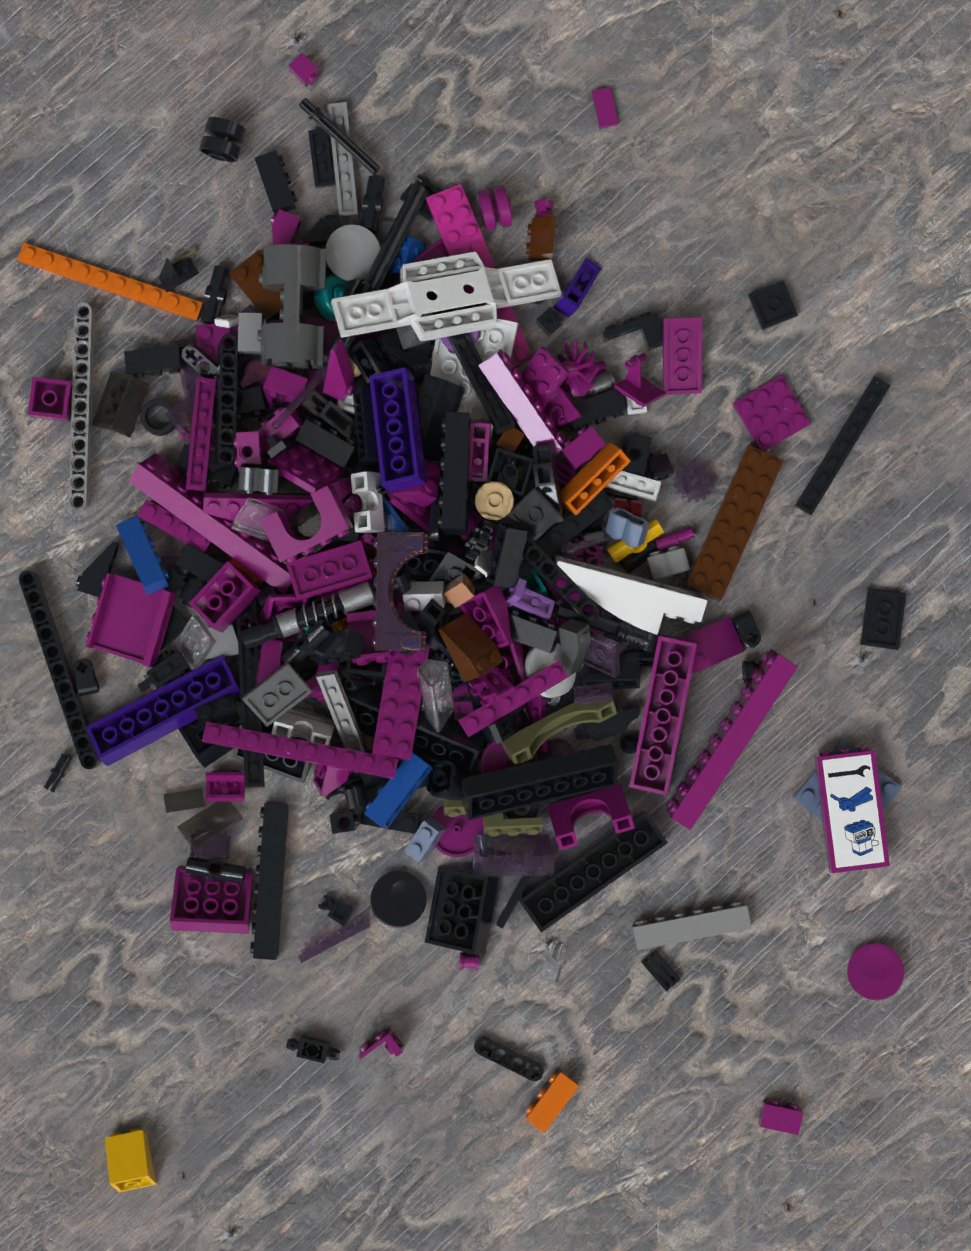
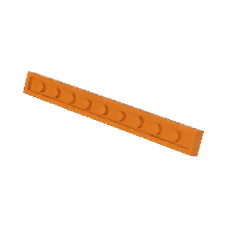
(110, 282)

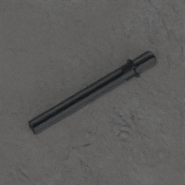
(315, 114)

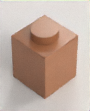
(459, 590)

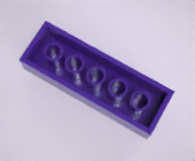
(397, 430)

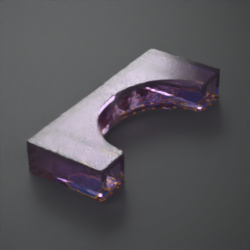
(392, 553)

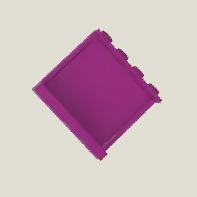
(129, 620)

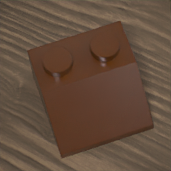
(542, 238)

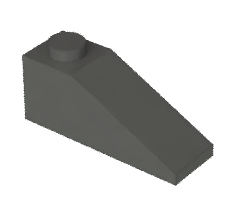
(575, 642)

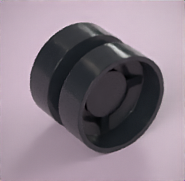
(222, 138)

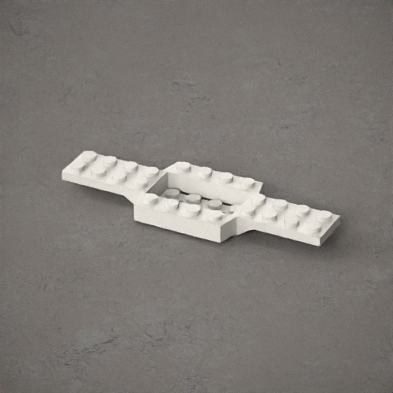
(446, 277)

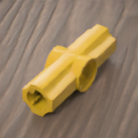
(620, 549)

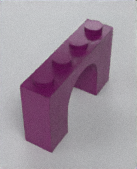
(333, 522)
(270, 661)
(606, 801)

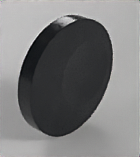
(398, 899)

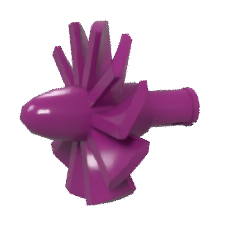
(581, 370)

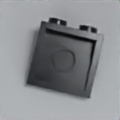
(453, 566)

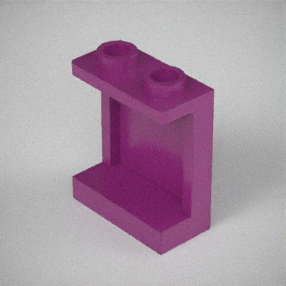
(363, 623)

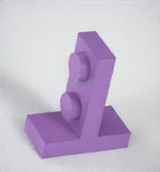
(529, 600)

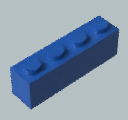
(142, 555)
(397, 791)

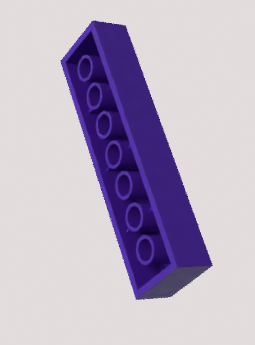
(161, 711)

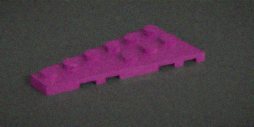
(229, 504)

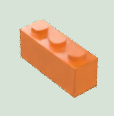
(551, 1100)

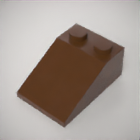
(247, 278)
(470, 647)

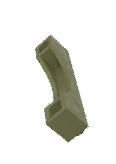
(524, 743)

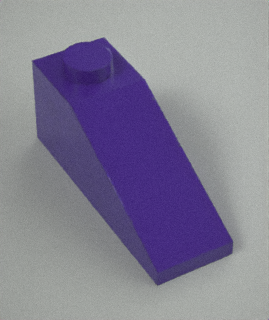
(577, 288)

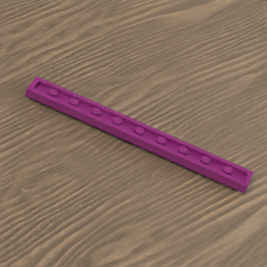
(300, 750)

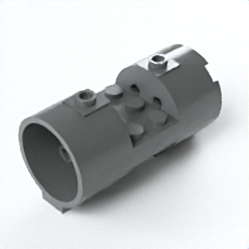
(292, 272)

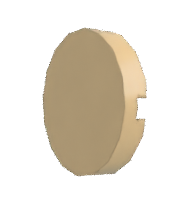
(494, 500)

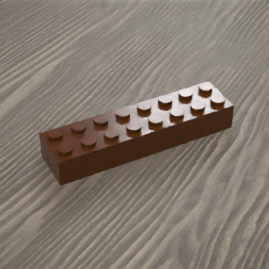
(733, 523)

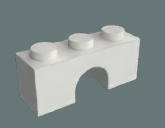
(371, 516)
(292, 726)

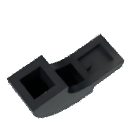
(430, 621)

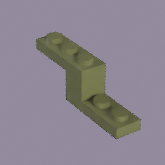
(495, 824)

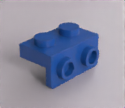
(408, 252)

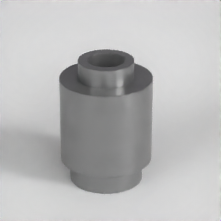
(603, 383)

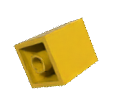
(129, 1160)

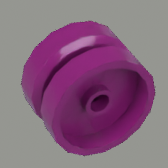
(495, 207)

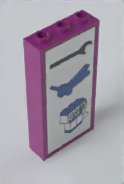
(851, 810)

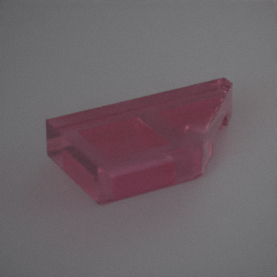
(254, 373)

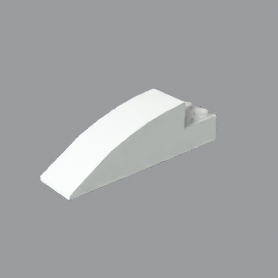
(632, 597)

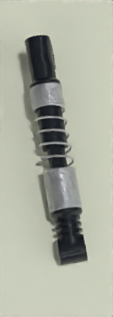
(294, 620)

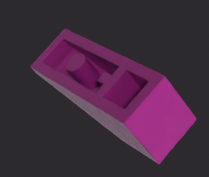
(284, 227)
(339, 373)
(479, 449)

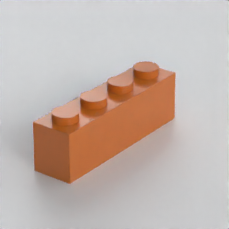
(593, 478)

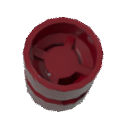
(633, 506)

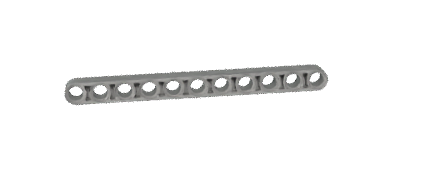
(77, 399)

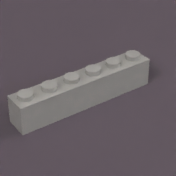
(691, 926)

